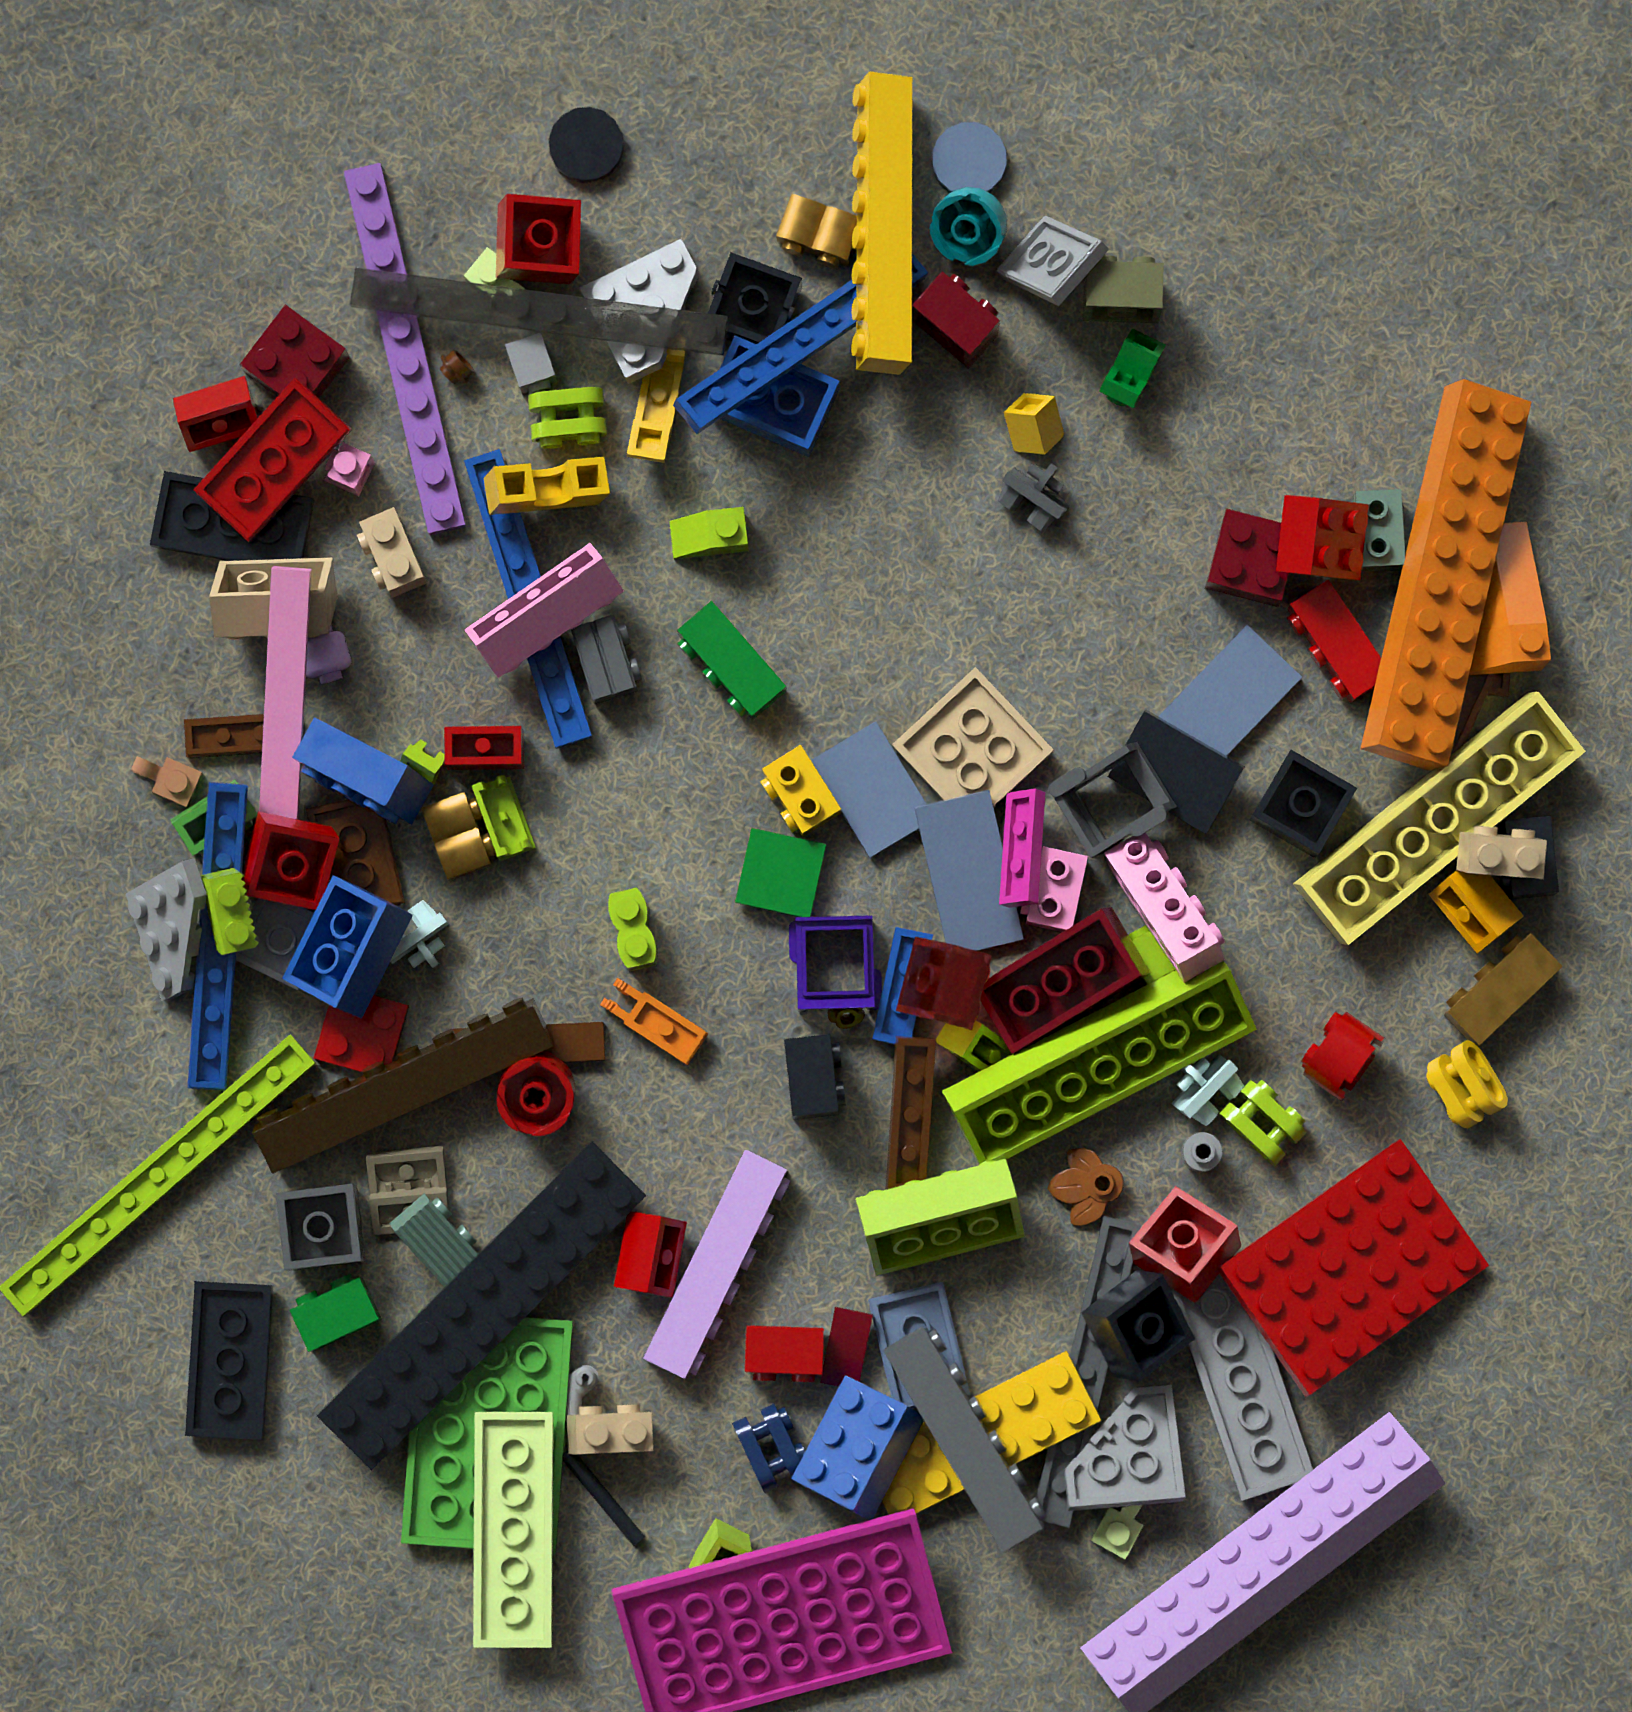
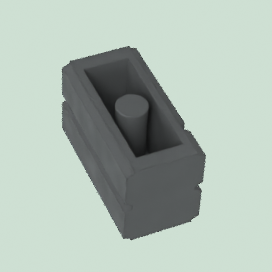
(605, 659)

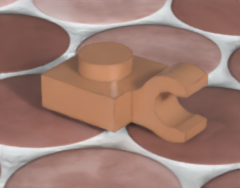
(173, 780)

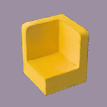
(1034, 423)

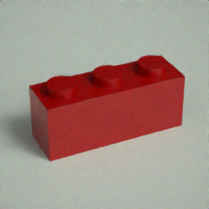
(1336, 641)

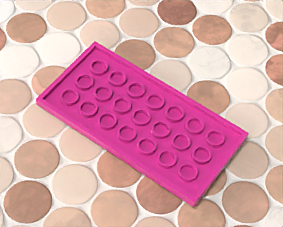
(784, 1618)

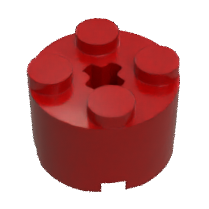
(1342, 1054)
(529, 1113)

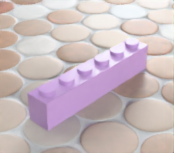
(716, 1264)

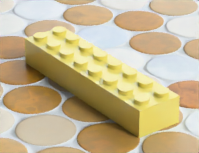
(1423, 826)

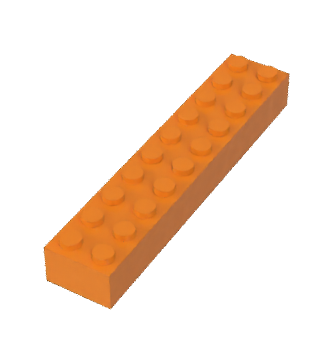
(1446, 575)

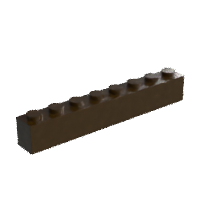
(401, 1085)

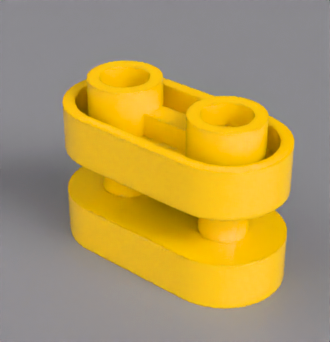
(1466, 1084)

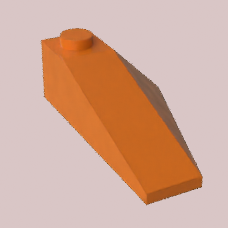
(1514, 617)

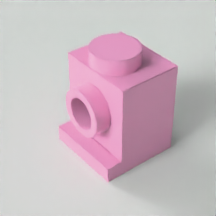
(349, 468)

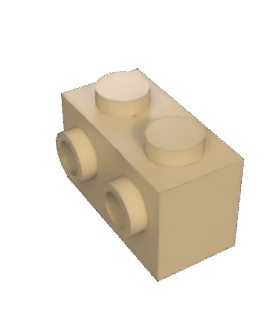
(392, 551)
(1501, 854)
(609, 1432)

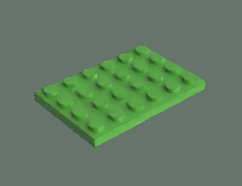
(519, 1375)

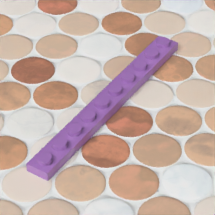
(406, 356)

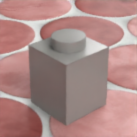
(531, 364)

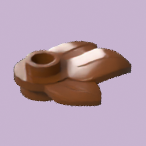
(1081, 1188)

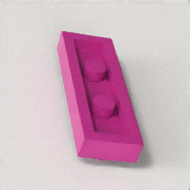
(1022, 848)

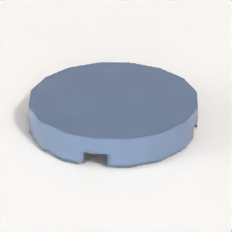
(969, 157)

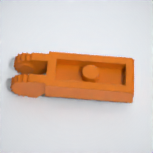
(658, 1023)

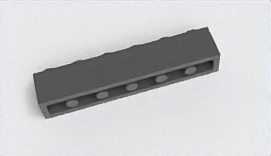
(965, 1439)

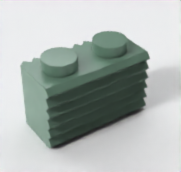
(434, 1238)

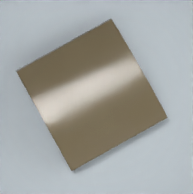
(400, 1179)

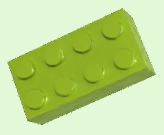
(940, 1216)

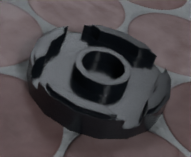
(586, 144)

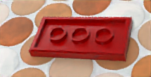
(272, 459)

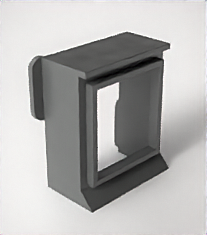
(1066, 795)

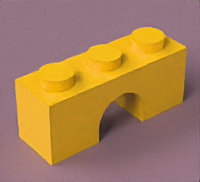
(566, 486)

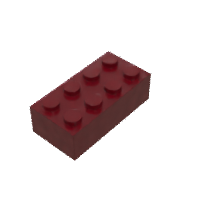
(1062, 979)

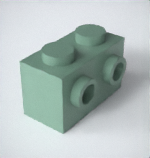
(1385, 530)

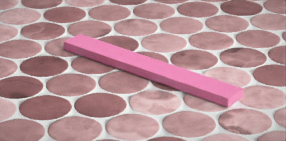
(285, 690)

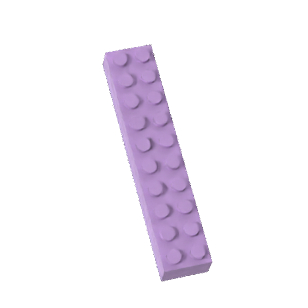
(1263, 1565)

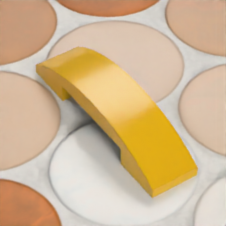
(655, 410)

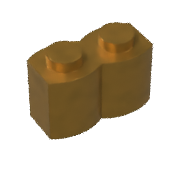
(818, 231)
(457, 835)

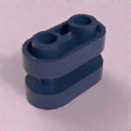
(776, 1424)

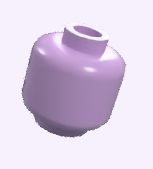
(327, 656)

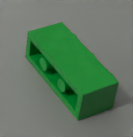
(730, 661)

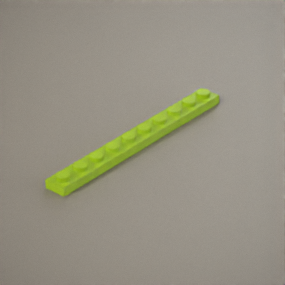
(157, 1175)

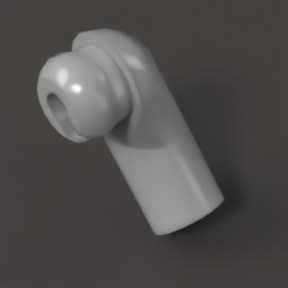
(580, 1384)

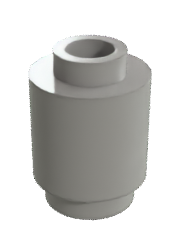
(1189, 1155)

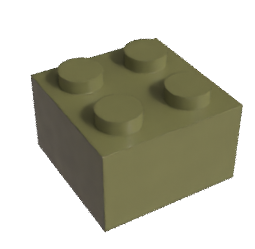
(1124, 291)

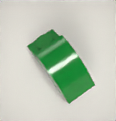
(1132, 369)

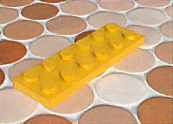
(1027, 1414)

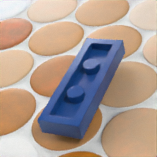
(889, 1021)

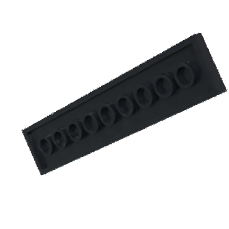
(481, 1305)

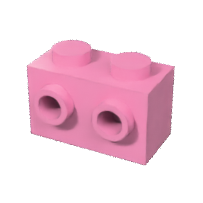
(1058, 890)

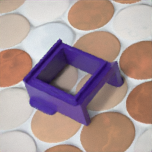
(867, 998)

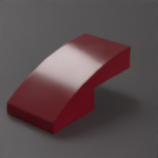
(846, 1346)

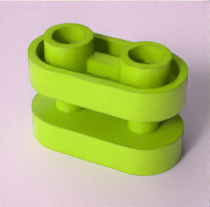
(552, 432)
(1261, 1098)

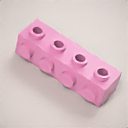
(544, 610)
(1165, 906)

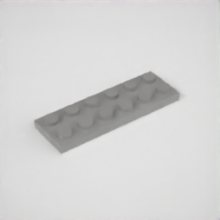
(1244, 1393)

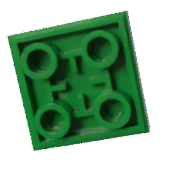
(780, 873)

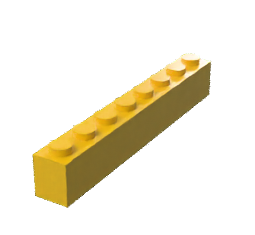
(883, 223)

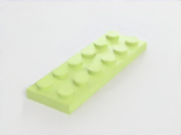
(513, 1530)

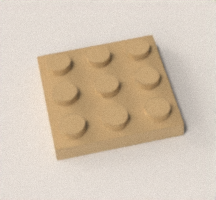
(972, 742)

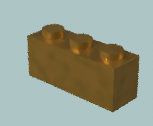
(1501, 988)

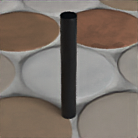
(603, 1498)

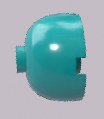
(969, 225)

